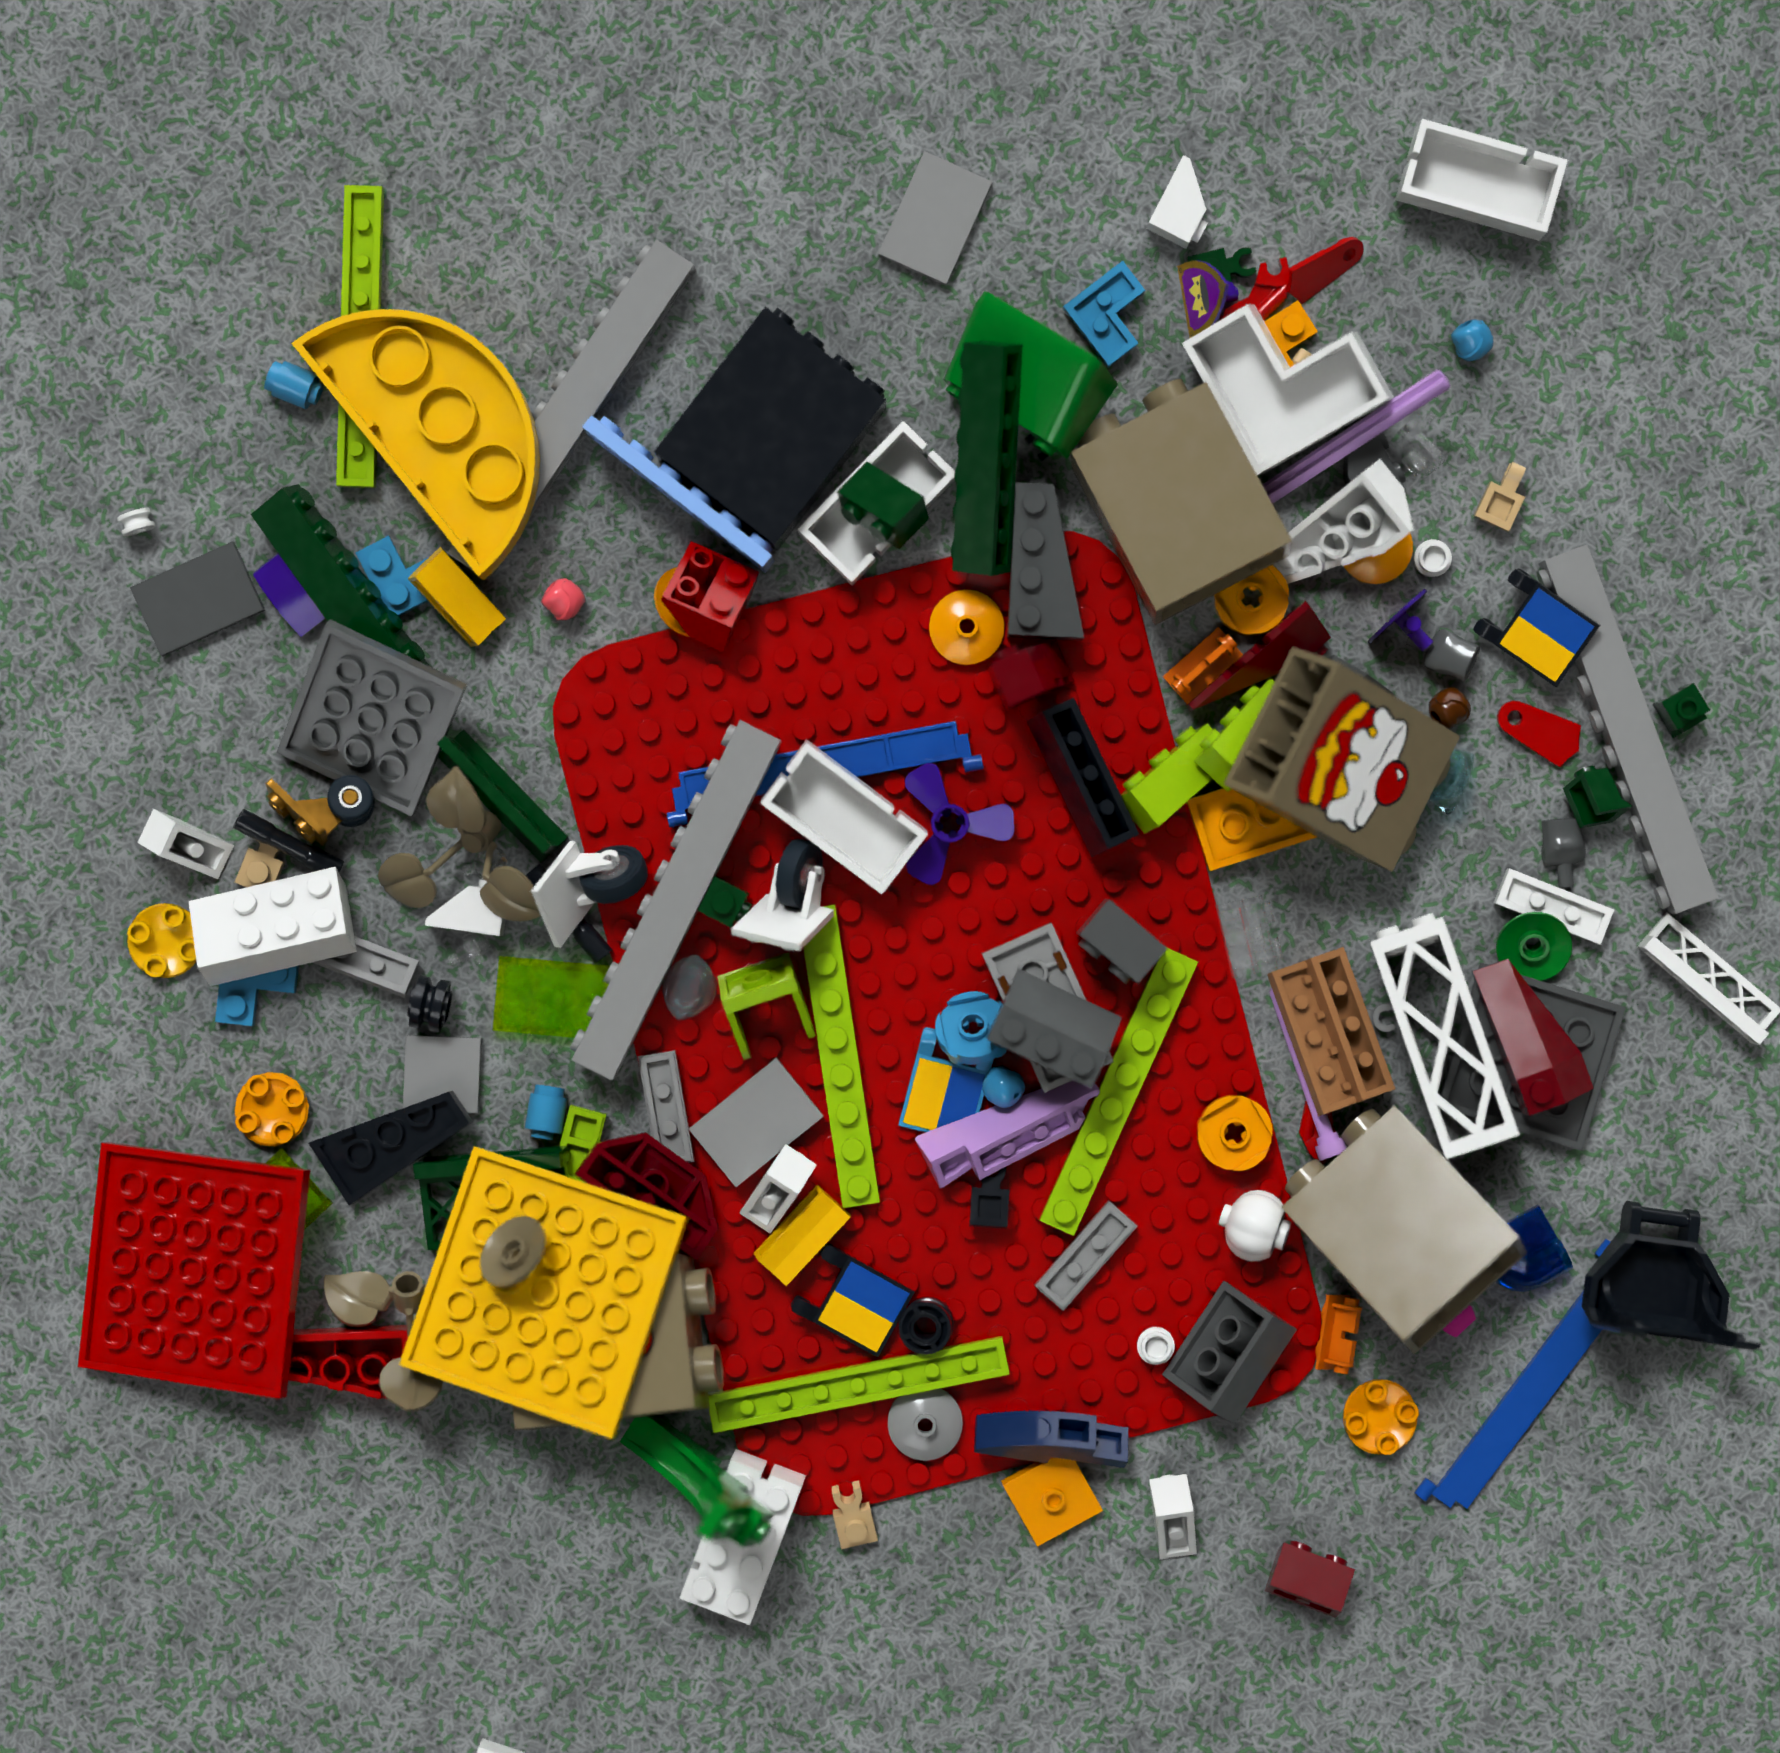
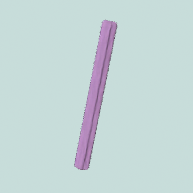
(1356, 435)

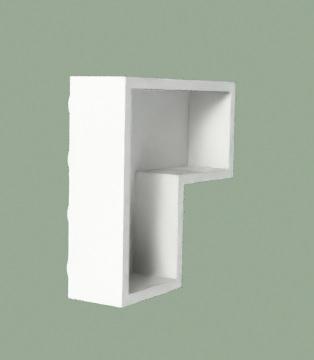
(1281, 407)

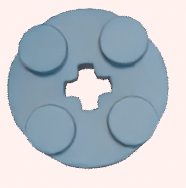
(955, 1018)

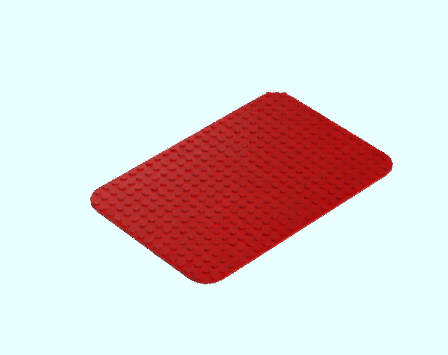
(865, 667)

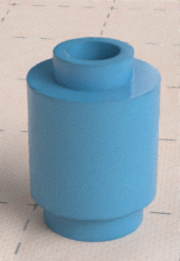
(293, 384)
(546, 1111)

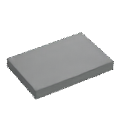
(935, 218)
(756, 1122)

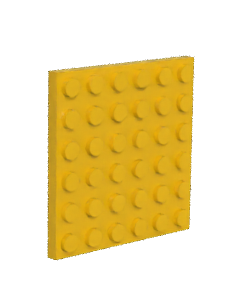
(570, 1329)

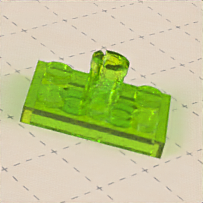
(546, 995)

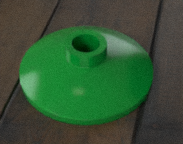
(1539, 960)

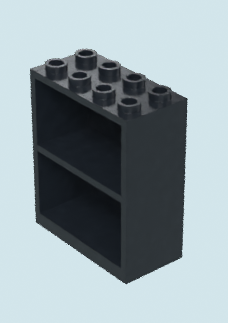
(772, 426)

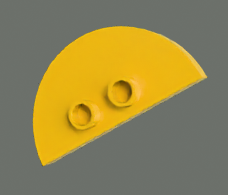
(440, 419)

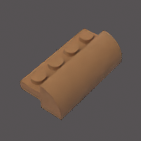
(1331, 1031)

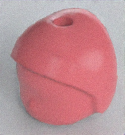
(563, 599)

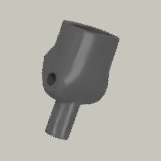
(1449, 654)
(1562, 847)

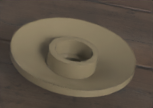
(512, 1251)

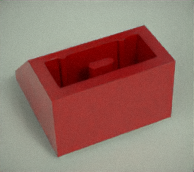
(709, 594)

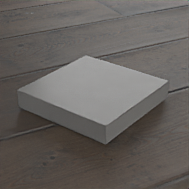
(441, 1066)

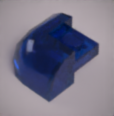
(1545, 1253)

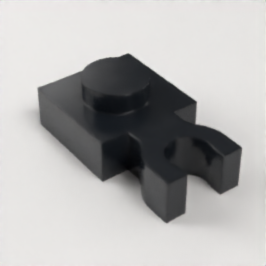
(990, 1203)

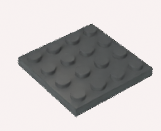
(371, 716)
(1587, 1022)

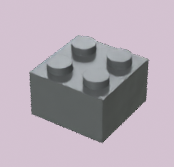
(1120, 941)

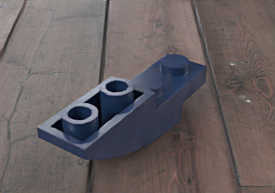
(1051, 1434)

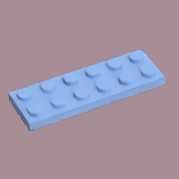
(669, 483)

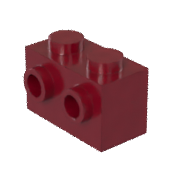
(1310, 1578)

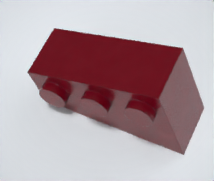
(1028, 673)

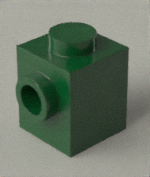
(725, 902)

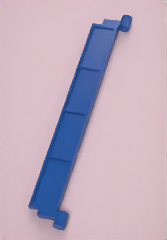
(859, 756)
(1516, 1409)

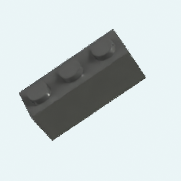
(1054, 1028)
(1229, 1352)

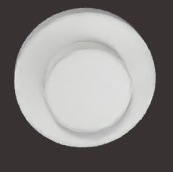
(1432, 558)
(1155, 1345)

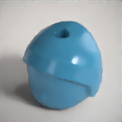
(1472, 340)
(1003, 1086)

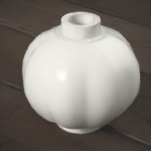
(1255, 1225)

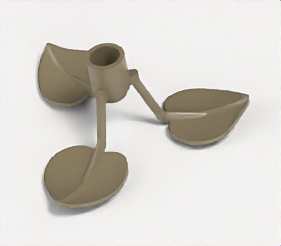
(455, 805)
(356, 1301)

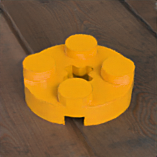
(1251, 620)
(1213, 1127)

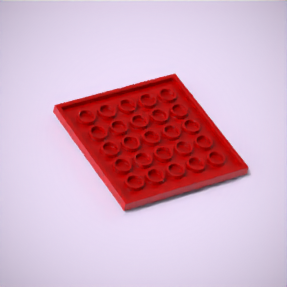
(194, 1269)

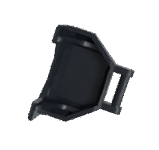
(1659, 1283)

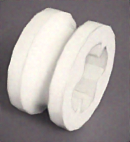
(136, 521)

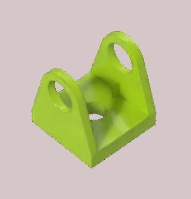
(757, 985)

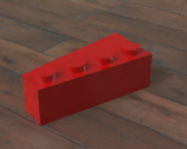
(346, 1356)

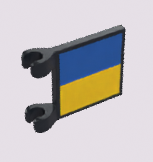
(1544, 632)
(860, 1304)

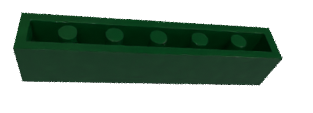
(986, 457)
(329, 570)

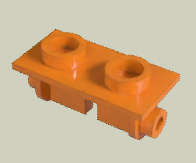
(1203, 665)
(1338, 1316)

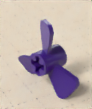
(992, 822)

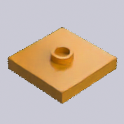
(1051, 1497)

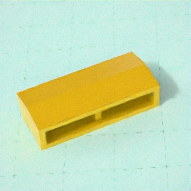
(456, 598)
(801, 1235)

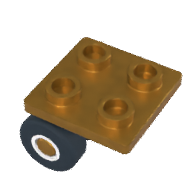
(347, 803)

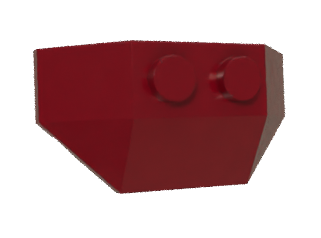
(657, 1176)

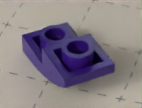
(288, 595)

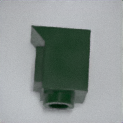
(1682, 709)
(1594, 797)

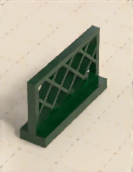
(502, 795)
(452, 1168)

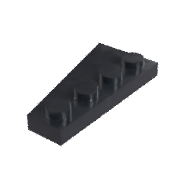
(381, 1148)

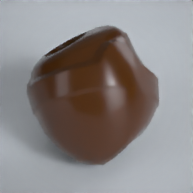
(1449, 707)

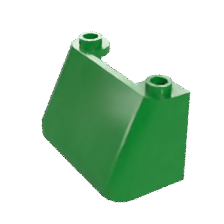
(1059, 380)

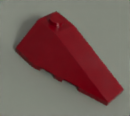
(1266, 658)
(1535, 1049)

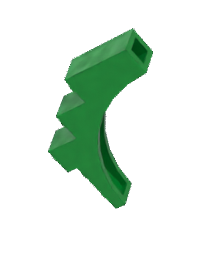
(697, 1475)

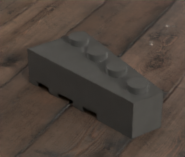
(1040, 575)

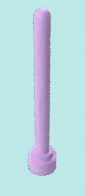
(1328, 1141)

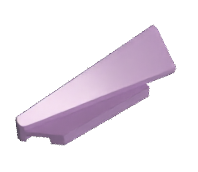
(1004, 1135)

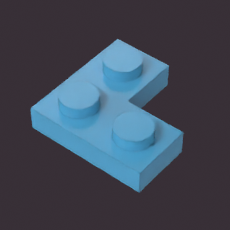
(1096, 312)
(390, 575)
(239, 998)

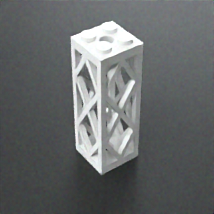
(1392, 943)

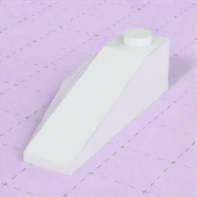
(1351, 525)

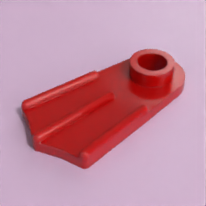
(1323, 268)
(1541, 731)

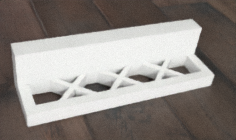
(1701, 988)

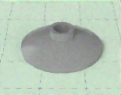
(934, 1405)

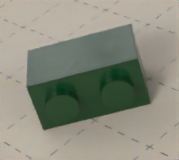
(882, 505)

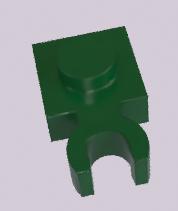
(1225, 265)

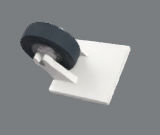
(583, 879)
(792, 909)

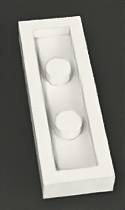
(1579, 915)

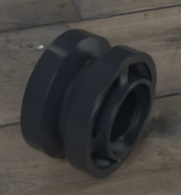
(429, 1003)
(914, 1337)

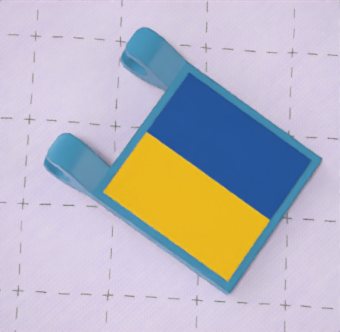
(940, 1089)

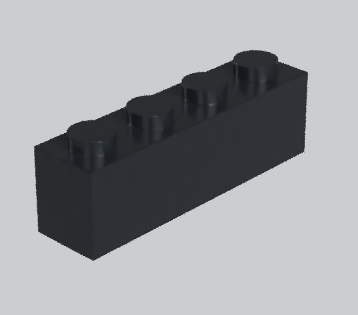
(1082, 777)

